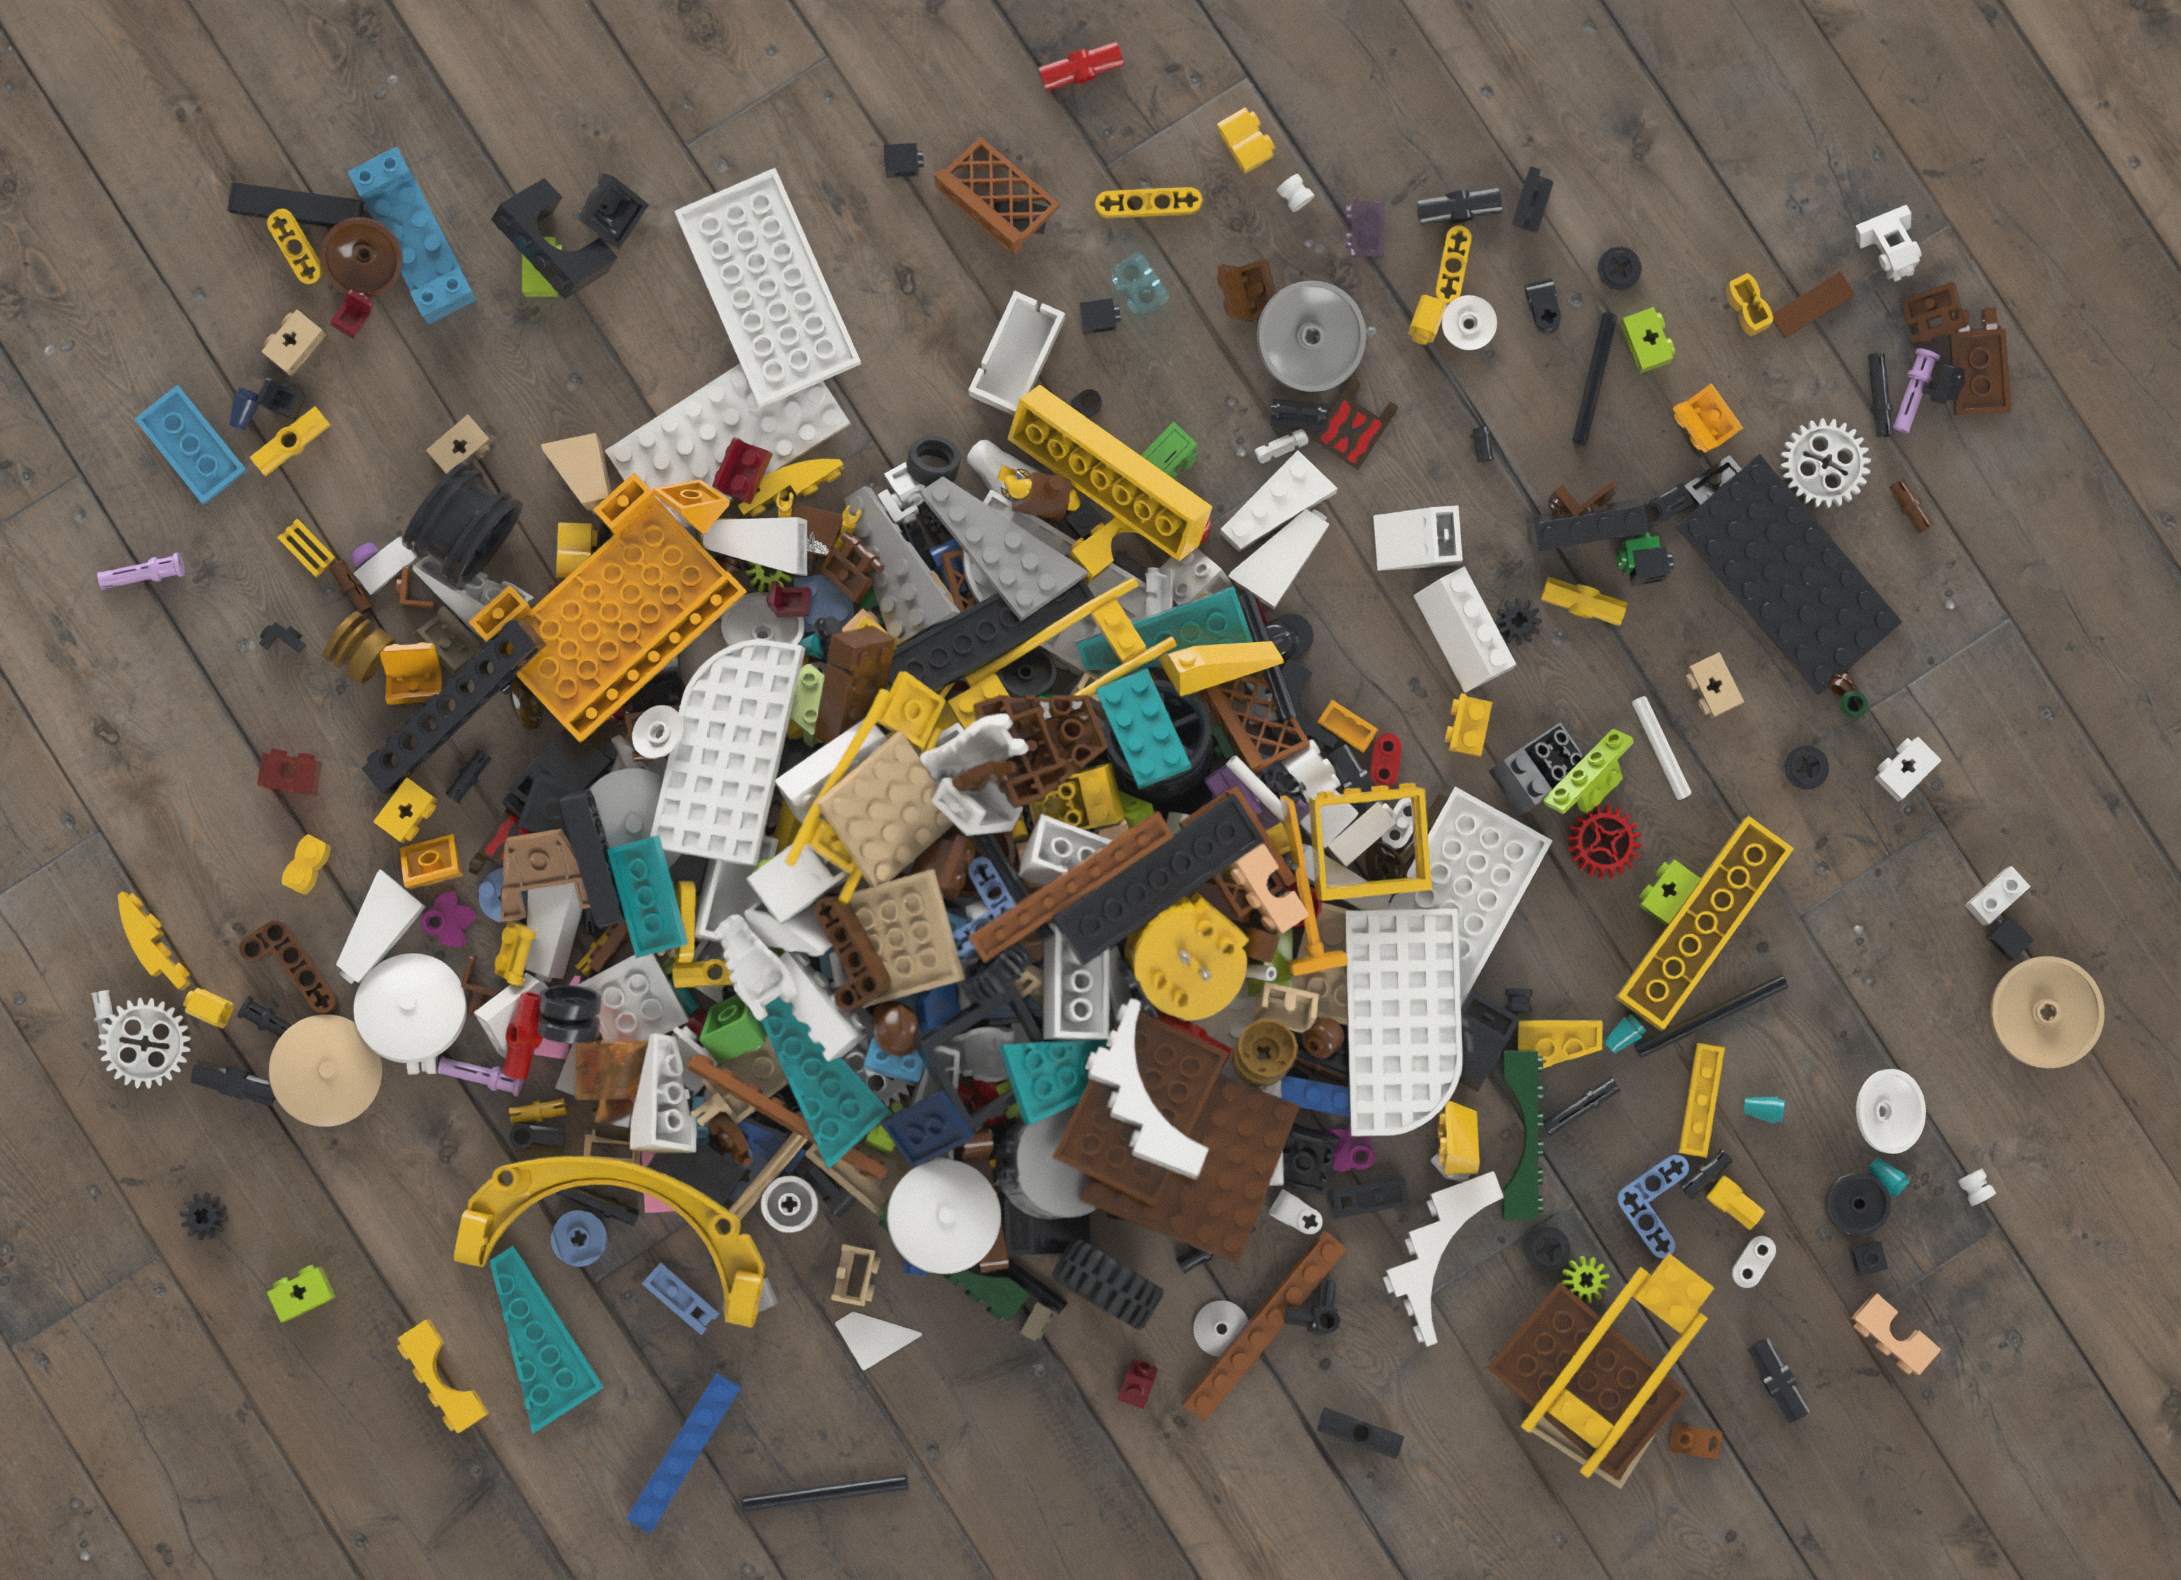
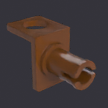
(478, 991)

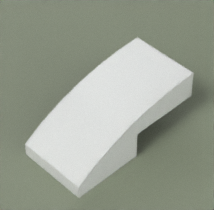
(385, 566)

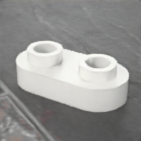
(1403, 826)
(1753, 1261)

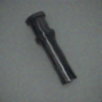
(262, 1017)

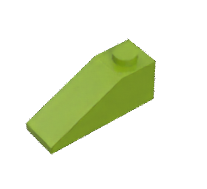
(1282, 955)

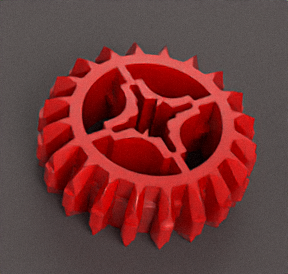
(1597, 830)

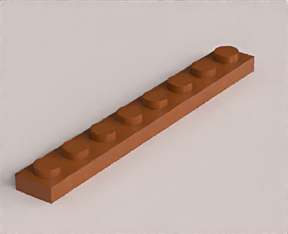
(1070, 886)
(777, 1111)
(1263, 1326)

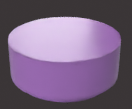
(363, 554)

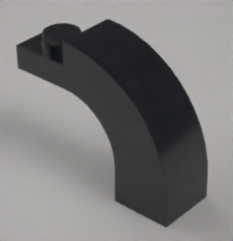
(1295, 680)

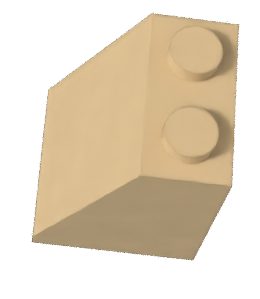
(582, 467)

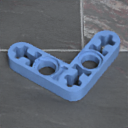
(995, 907)
(1645, 1196)

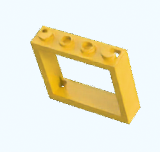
(1361, 889)

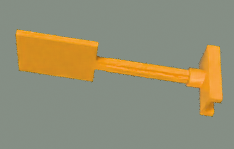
(1316, 959)

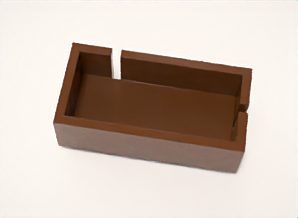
(846, 695)

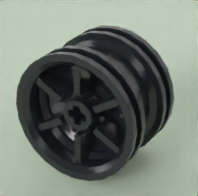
(462, 524)
(1193, 725)

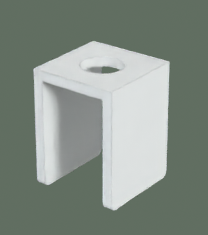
(1334, 820)

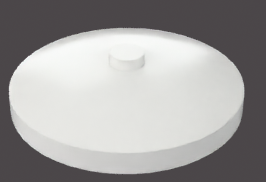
(410, 1008)
(943, 1216)

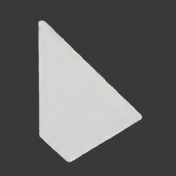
(873, 1338)

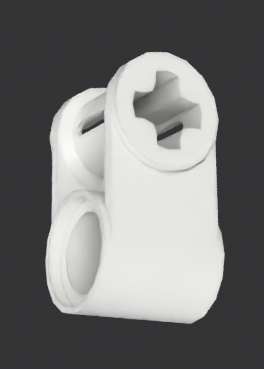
(1291, 1210)

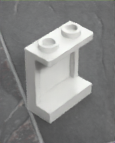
(976, 811)

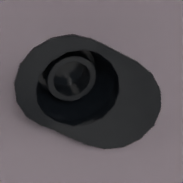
(1290, 635)

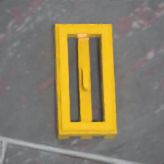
(290, 531)

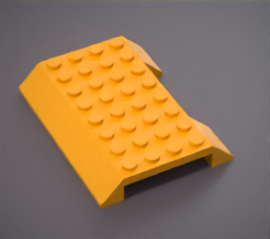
(617, 612)

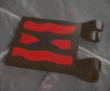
(1352, 429)
(494, 845)

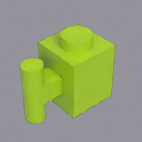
(878, 1137)

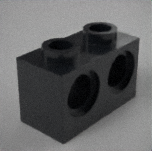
(1651, 566)

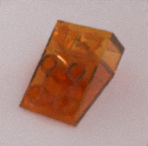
(609, 1068)

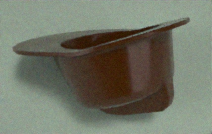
(895, 1028)

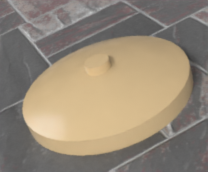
(2047, 1012)
(324, 1071)

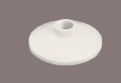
(1472, 309)
(651, 726)
(1207, 1321)

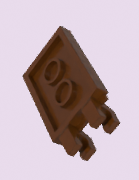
(1985, 358)

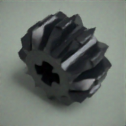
(1526, 627)
(213, 1214)

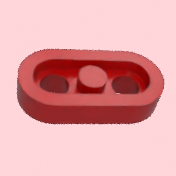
(1385, 760)

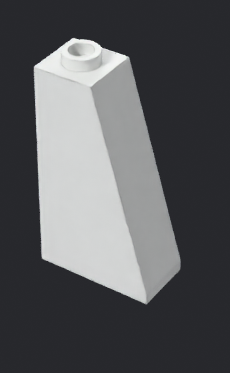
(765, 541)
(1280, 559)
(1336, 875)
(555, 917)
(379, 925)

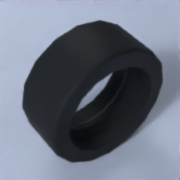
(937, 447)

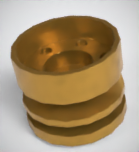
(354, 644)
(1267, 1037)

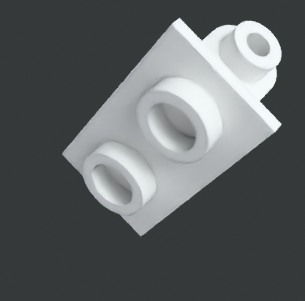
(1160, 590)

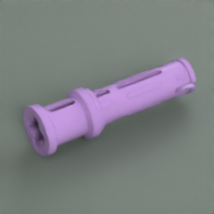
(1923, 378)
(153, 569)
(492, 1077)

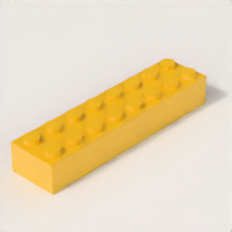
(1109, 472)
(1704, 923)

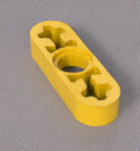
(278, 232)
(1464, 247)
(686, 902)

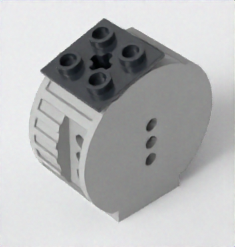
(1030, 1174)

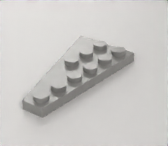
(1012, 560)
(905, 588)

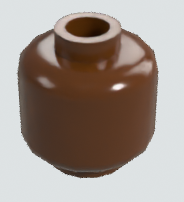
(1323, 1038)

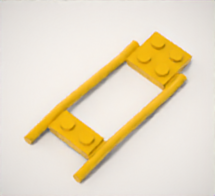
(1112, 623)
(906, 709)
(1671, 1294)

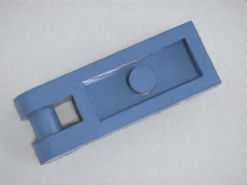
(680, 1297)

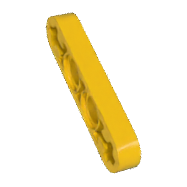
(1148, 197)

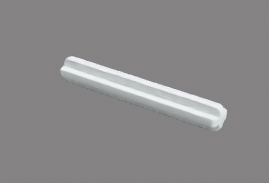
(1661, 747)

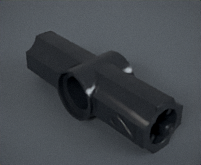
(1459, 206)
(1352, 774)
(232, 1082)
(1778, 1380)
(1342, 1427)

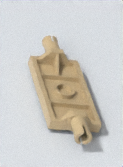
(753, 1067)

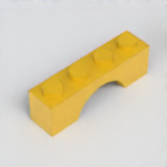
(1095, 552)
(422, 1347)

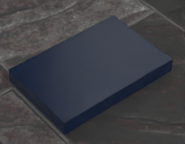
(927, 1129)

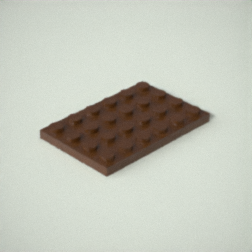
(1177, 1078)
(1604, 1381)

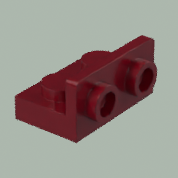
(741, 470)

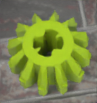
(760, 576)
(1595, 1279)

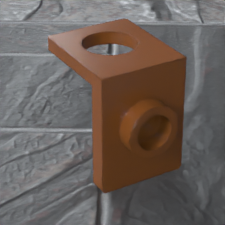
(403, 590)
(1694, 1441)

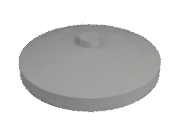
(1311, 336)
(629, 805)

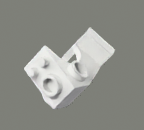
(1896, 260)

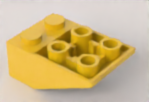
(1083, 800)

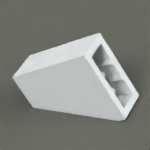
(1361, 834)
(502, 1010)

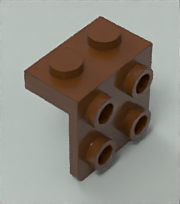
(1246, 289)
(1565, 505)
(949, 862)
(616, 949)

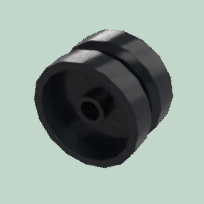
(1029, 674)
(569, 1014)
(1840, 1204)

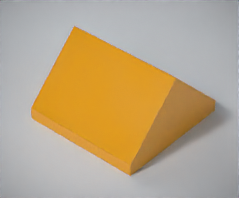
(693, 503)
(430, 862)

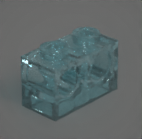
(1146, 281)

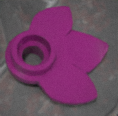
(452, 918)
(1347, 1150)

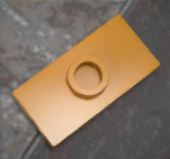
(1347, 726)

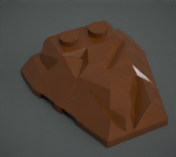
(1059, 736)

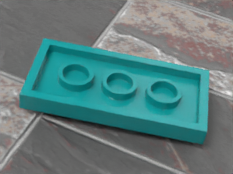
(1143, 728)
(647, 896)

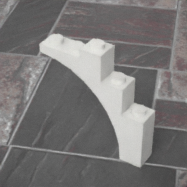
(1158, 1139)
(1415, 1277)

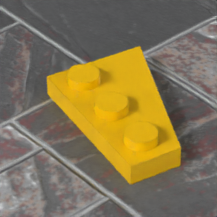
(1559, 1038)

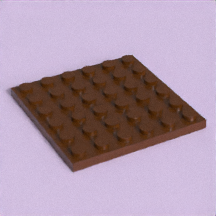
(1219, 1208)

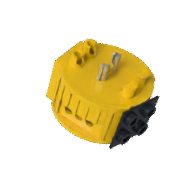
(1186, 960)

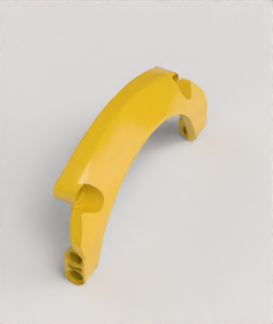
(499, 1204)

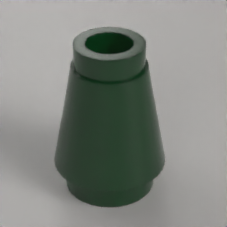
(1858, 700)

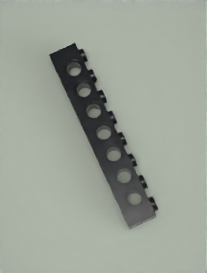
(525, 647)

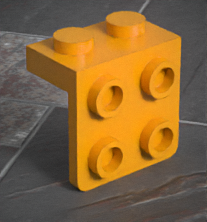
(1707, 419)
(411, 672)

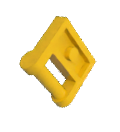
(514, 952)

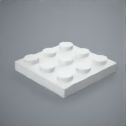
(636, 1000)

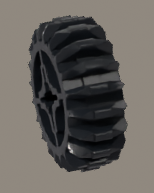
(992, 978)

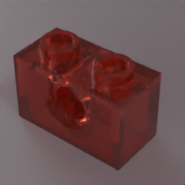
(273, 766)

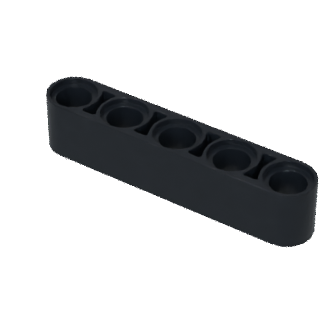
(304, 206)
(592, 856)

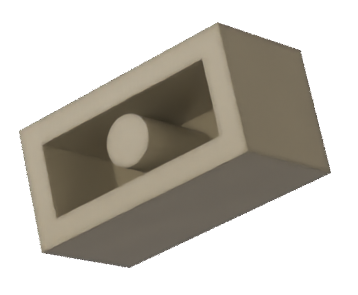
(1034, 1325)

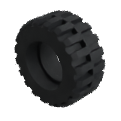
(1107, 1284)

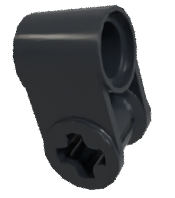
(1543, 301)

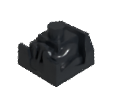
(612, 210)

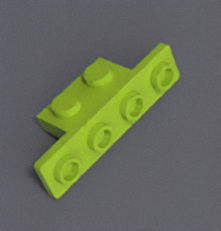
(1592, 776)

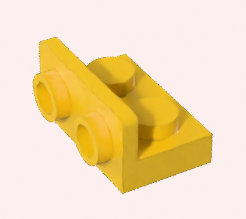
(1469, 725)

